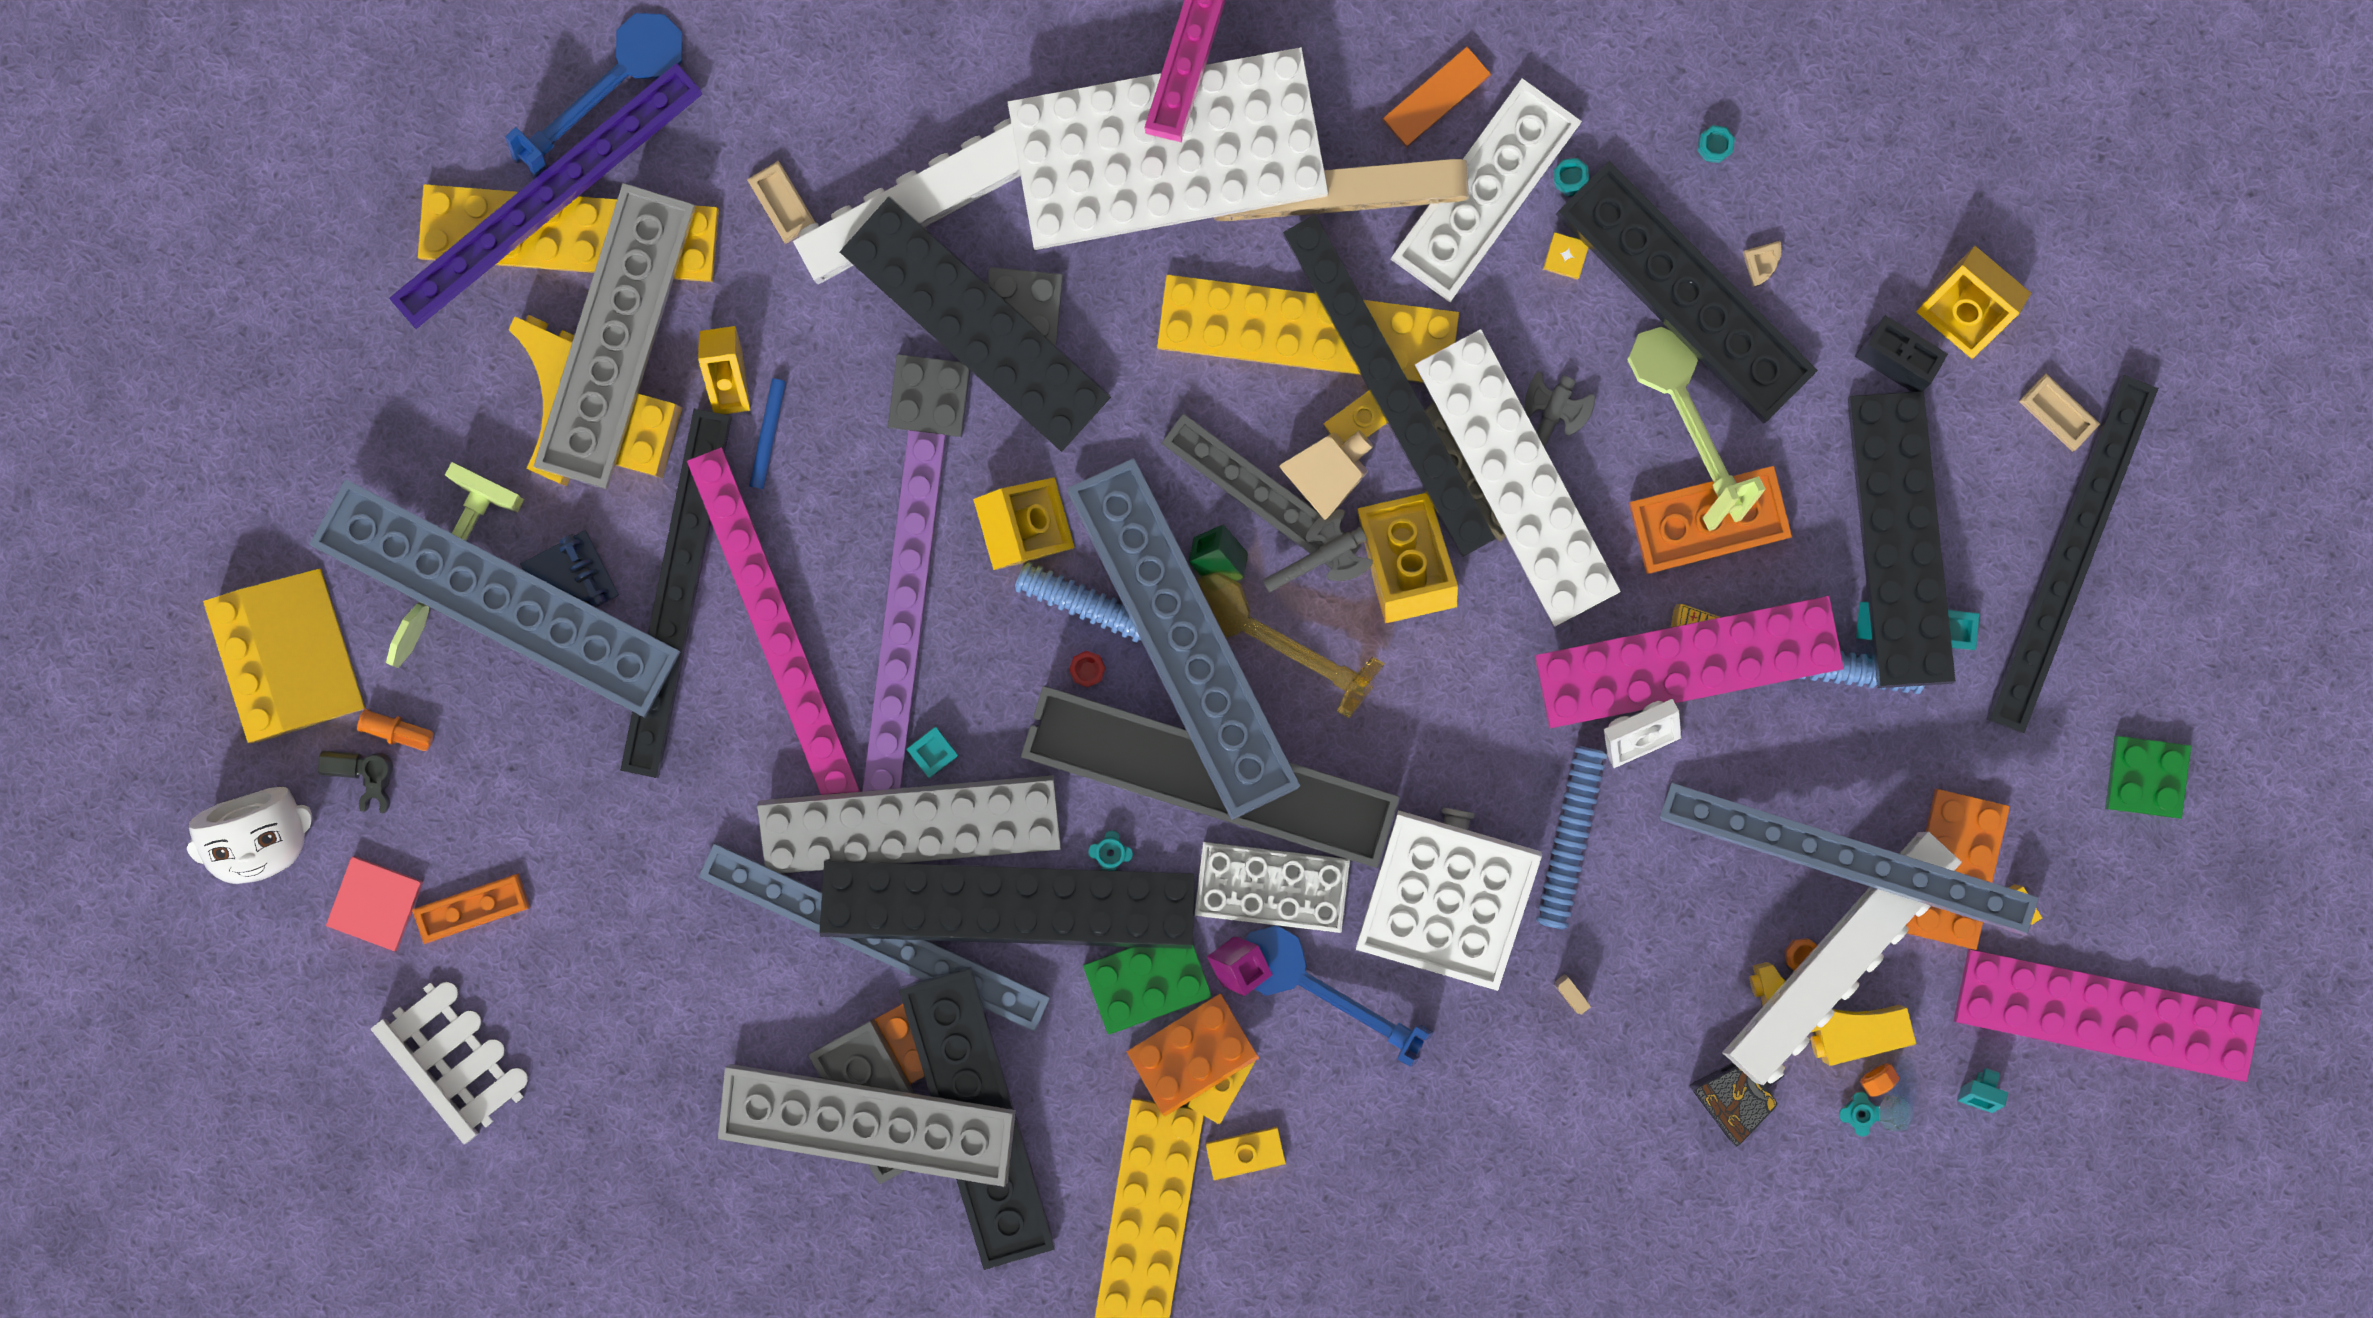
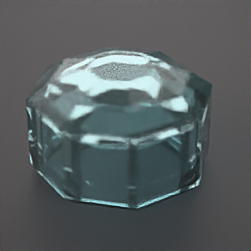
(1896, 1112)

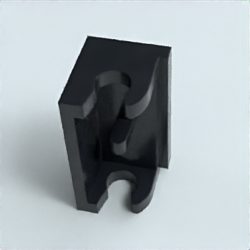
(1901, 355)

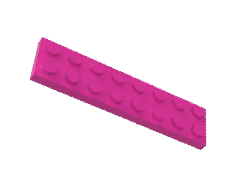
(1689, 661)
(2107, 1015)

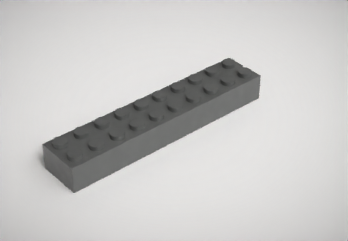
(1165, 766)

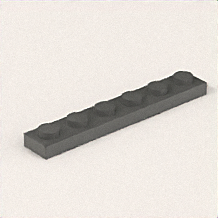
(1244, 482)

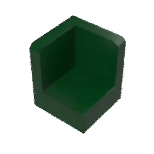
(1218, 552)

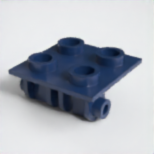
(574, 569)

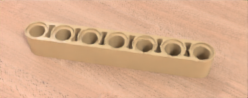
(1377, 188)

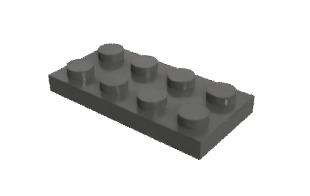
(864, 1060)

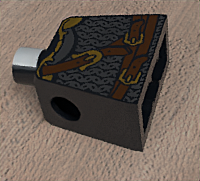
(1735, 1101)

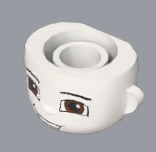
(250, 835)

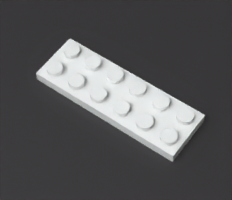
(1501, 175)

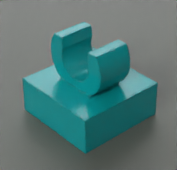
(1983, 1092)

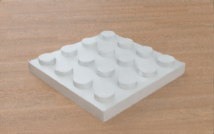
(1448, 900)

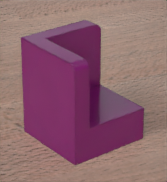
(1239, 965)

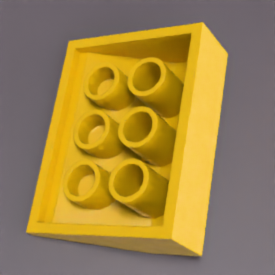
(284, 655)

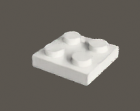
(1642, 733)

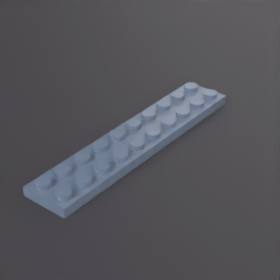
(494, 598)
(1183, 639)

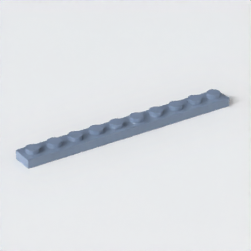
(1850, 859)
(916, 957)

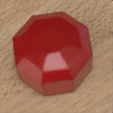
(1087, 669)

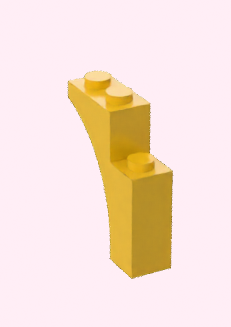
(549, 358)
(1848, 1033)

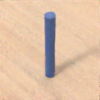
(767, 433)

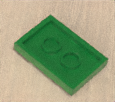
(1145, 984)

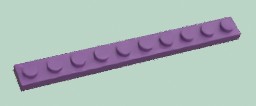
(904, 611)

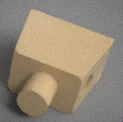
(1328, 470)

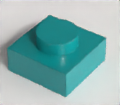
(932, 752)

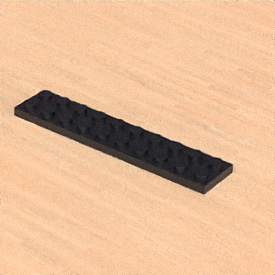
(1007, 905)

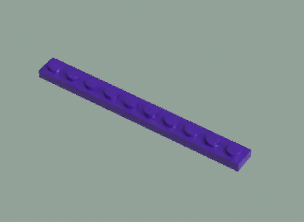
(545, 196)

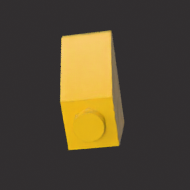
(723, 370)

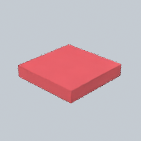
(374, 903)

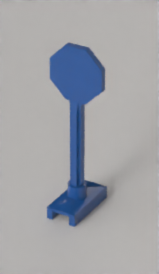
(644, 49)
(1288, 969)

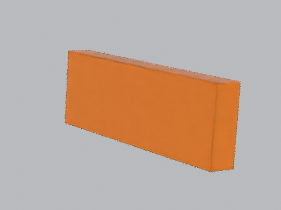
(1436, 97)
(471, 908)

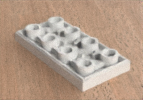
(1272, 887)

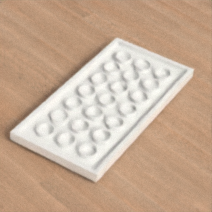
(1100, 176)

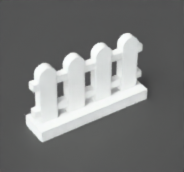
(454, 1080)

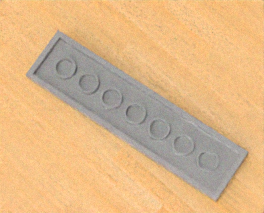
(614, 336)
(910, 824)
(867, 1125)

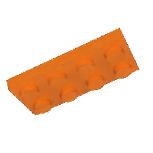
(1675, 534)
(1974, 834)

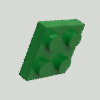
(2148, 777)

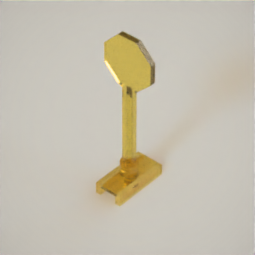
(1233, 616)

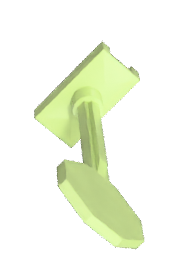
(1667, 366)
(480, 496)

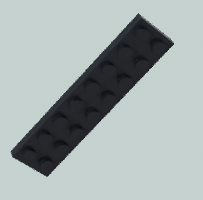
(1686, 292)
(975, 323)
(1901, 540)
(965, 1067)

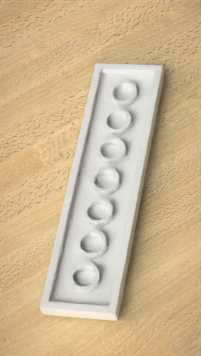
(1517, 478)

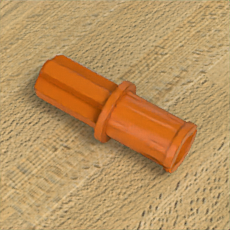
(395, 730)

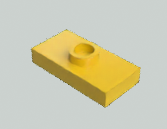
(1359, 415)
(1218, 1099)
(1245, 1153)

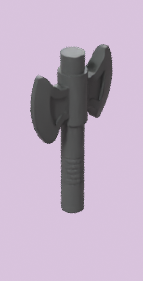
(1557, 406)
(1335, 548)

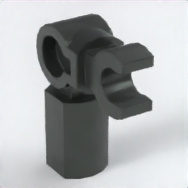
(374, 770)

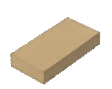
(781, 201)
(2059, 412)

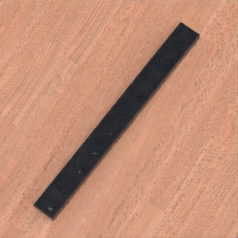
(1388, 385)
(2072, 553)
(676, 593)

